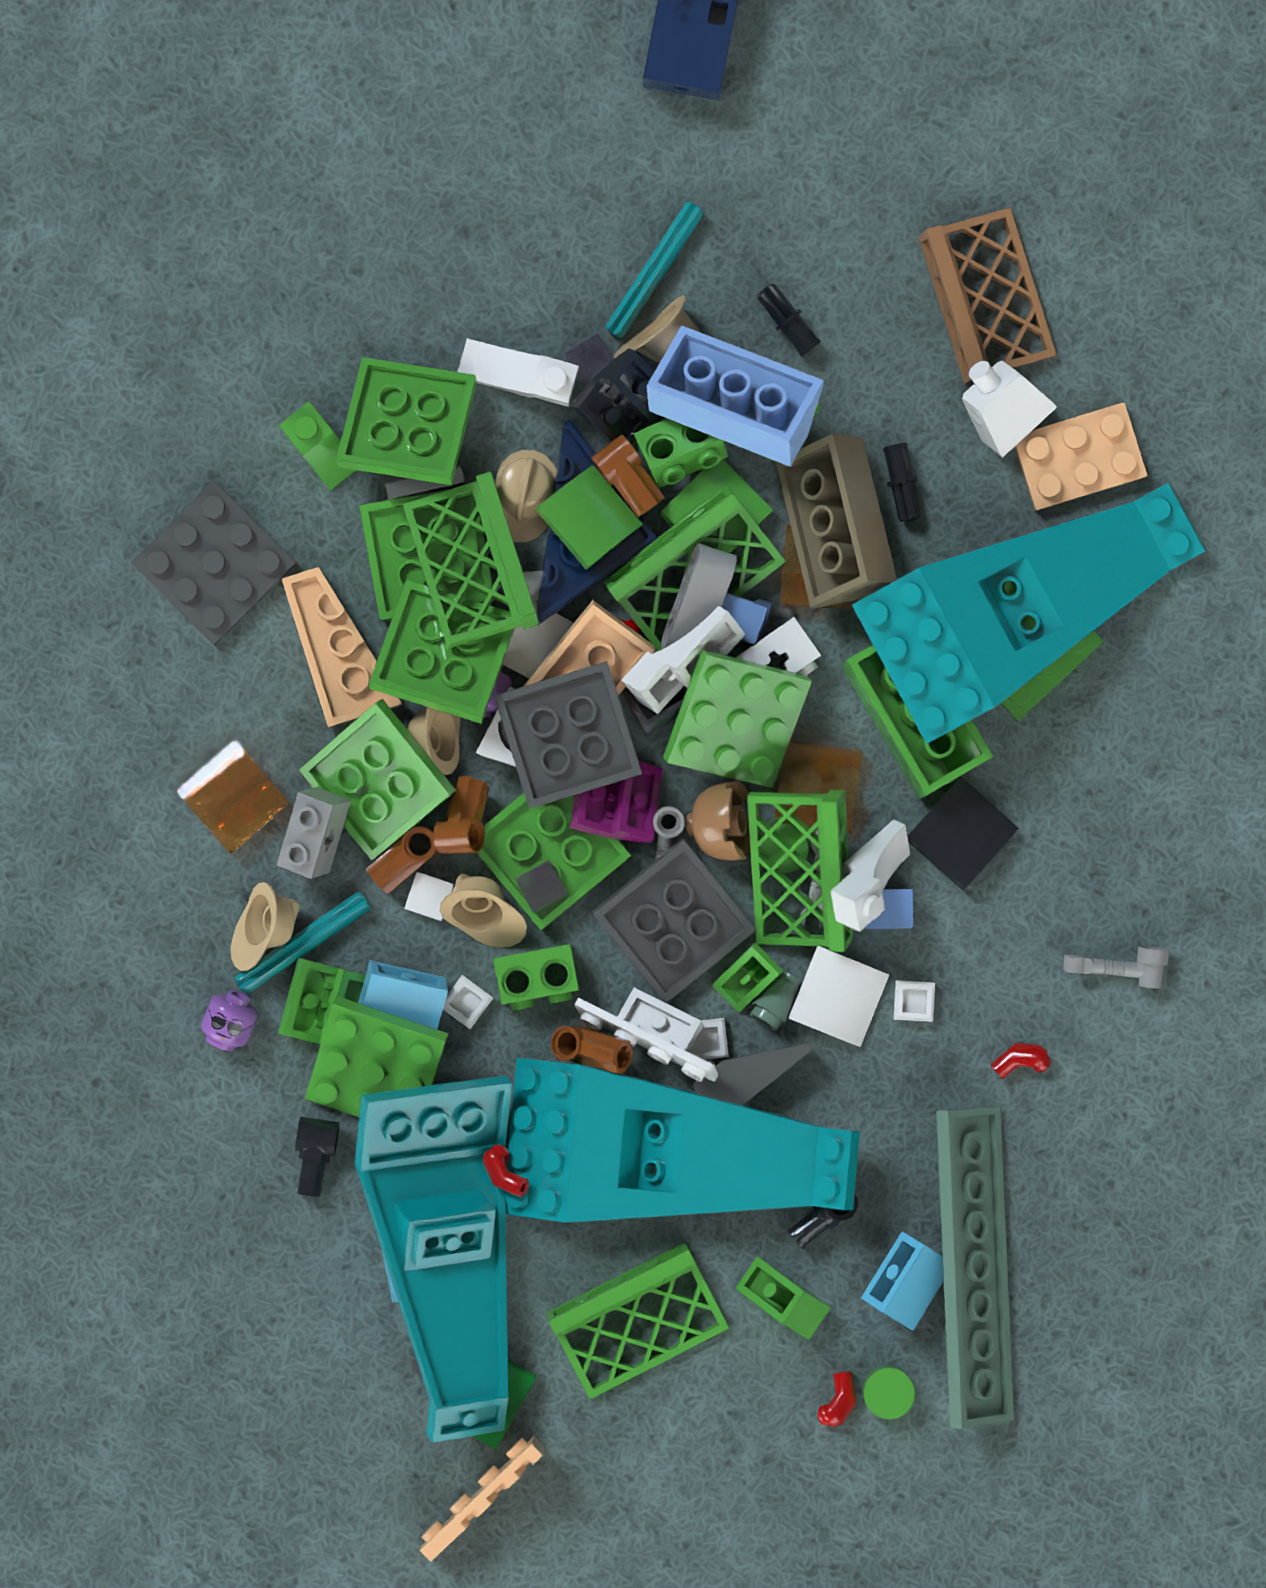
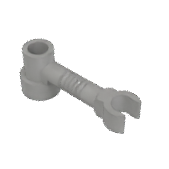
(667, 834)
(1147, 967)

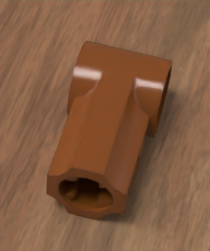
(623, 469)
(463, 827)
(400, 861)
(592, 1048)

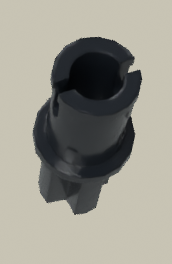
(788, 319)
(902, 482)

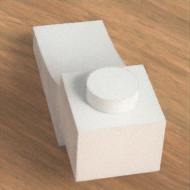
(520, 372)
(662, 674)
(859, 896)

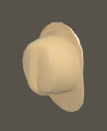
(658, 336)
(522, 485)
(438, 736)
(482, 913)
(263, 925)

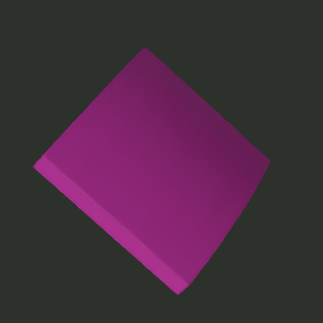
(621, 808)

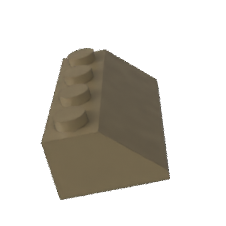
(836, 521)

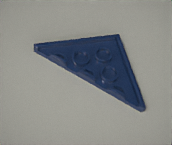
(562, 574)

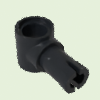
(316, 1143)
(818, 1221)

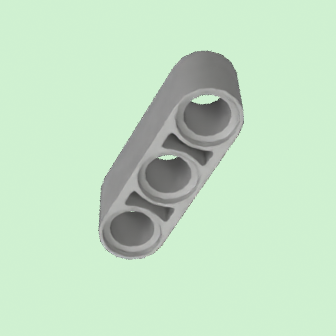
(700, 591)

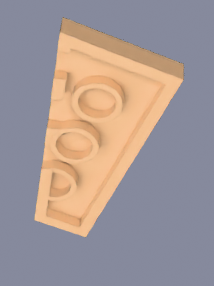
(333, 648)
(439, 1536)

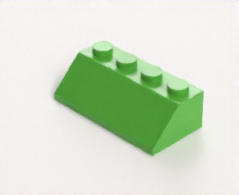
(923, 764)

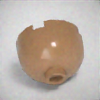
(721, 821)

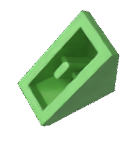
(747, 977)

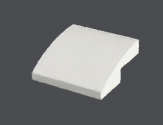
(838, 996)

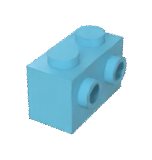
(404, 993)
(910, 1282)

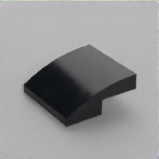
(618, 398)
(962, 833)

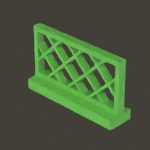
(681, 540)
(502, 550)
(833, 854)
(622, 1290)

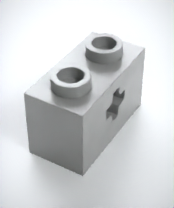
(313, 832)

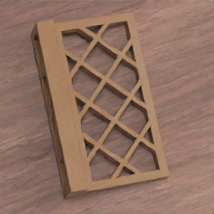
(954, 296)

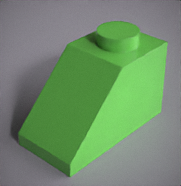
(316, 444)
(783, 1298)

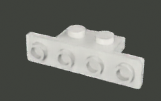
(655, 1026)

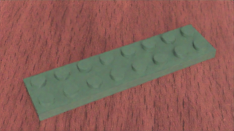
(975, 1266)

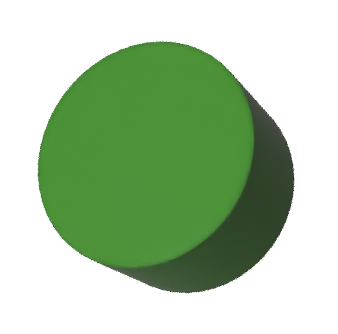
(790, 835)
(888, 1392)

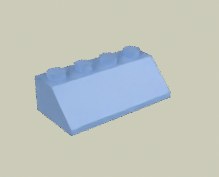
(734, 395)

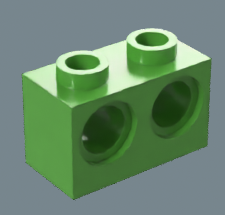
(685, 456)
(535, 965)

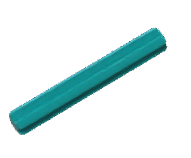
(654, 270)
(303, 942)

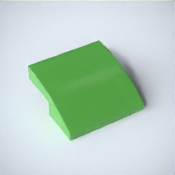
(706, 485)
(589, 517)
(312, 996)

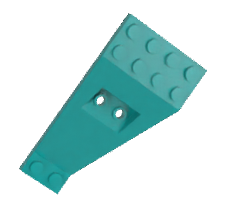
(961, 639)
(594, 1144)
(425, 1180)

